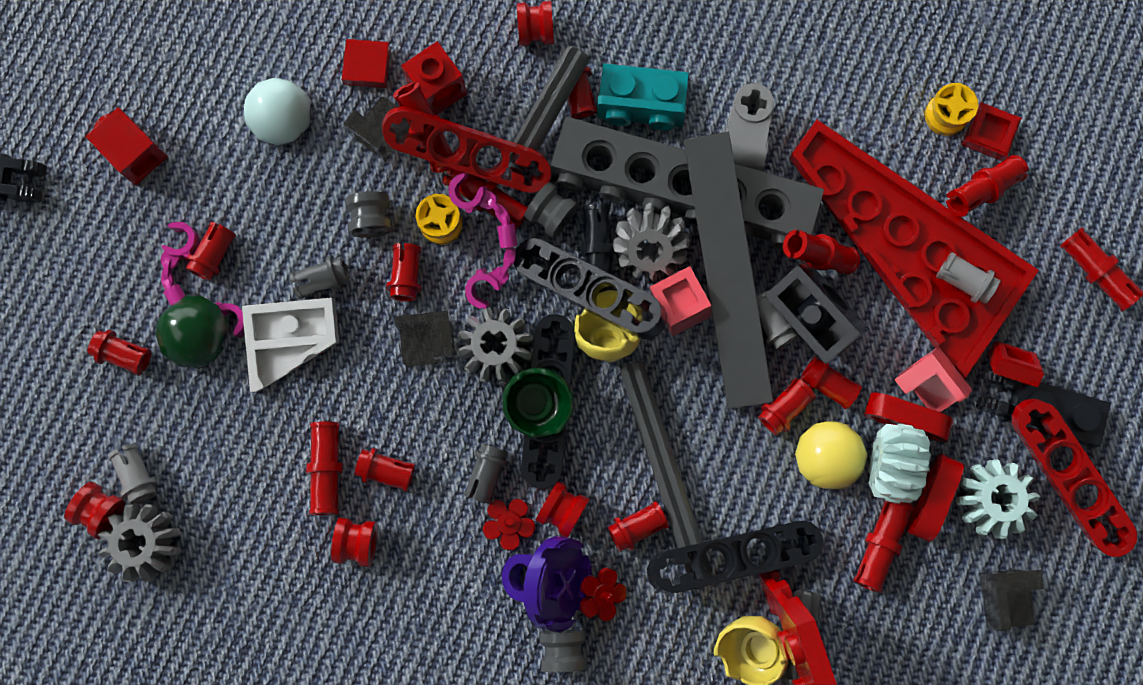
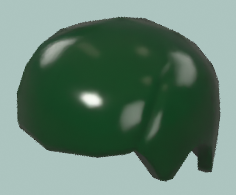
(192, 332)
(537, 402)

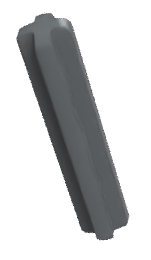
(551, 99)

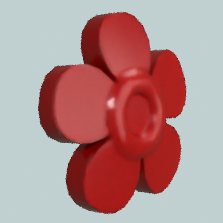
(508, 523)
(602, 594)

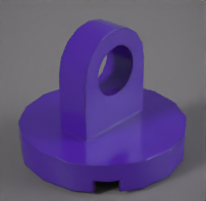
(551, 582)

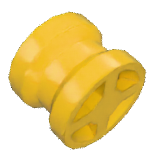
(958, 101)
(436, 210)

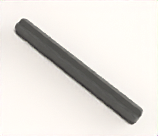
(662, 459)

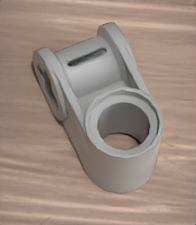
(747, 131)

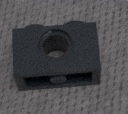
(816, 312)

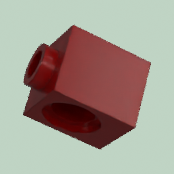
(437, 76)
(125, 146)

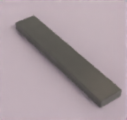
(728, 269)

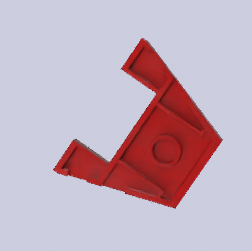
(800, 635)

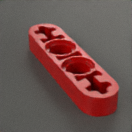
(464, 156)
(1069, 480)

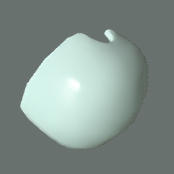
(277, 111)

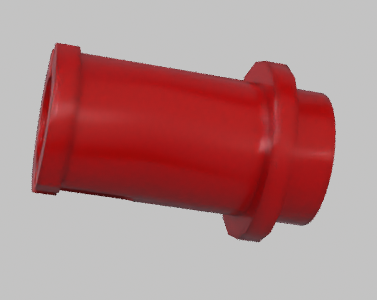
(581, 98)
(210, 252)
(404, 273)
(119, 352)
(831, 383)
(786, 407)
(384, 469)
(637, 526)

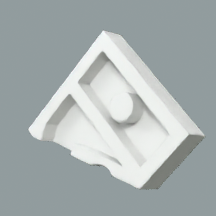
(286, 336)

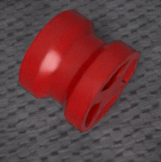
(535, 23)
(92, 508)
(562, 509)
(354, 542)

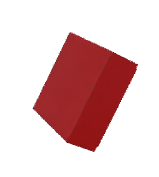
(366, 63)
(991, 131)
(1015, 363)

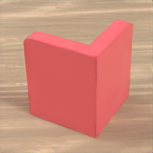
(682, 300)
(934, 381)

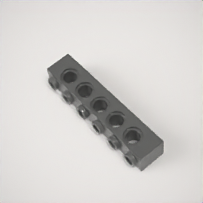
(582, 141)

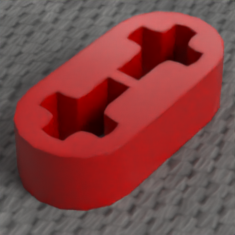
(893, 410)
(935, 498)

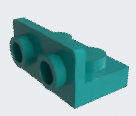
(642, 96)

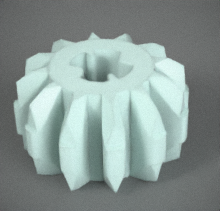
(899, 463)
(999, 481)

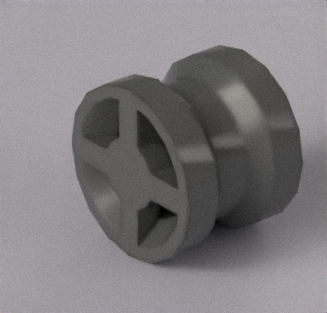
(551, 210)
(368, 214)
(563, 651)

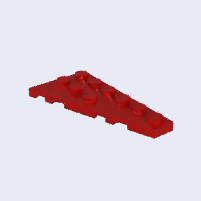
(908, 240)

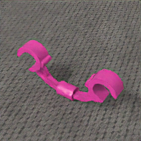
(506, 234)
(171, 258)

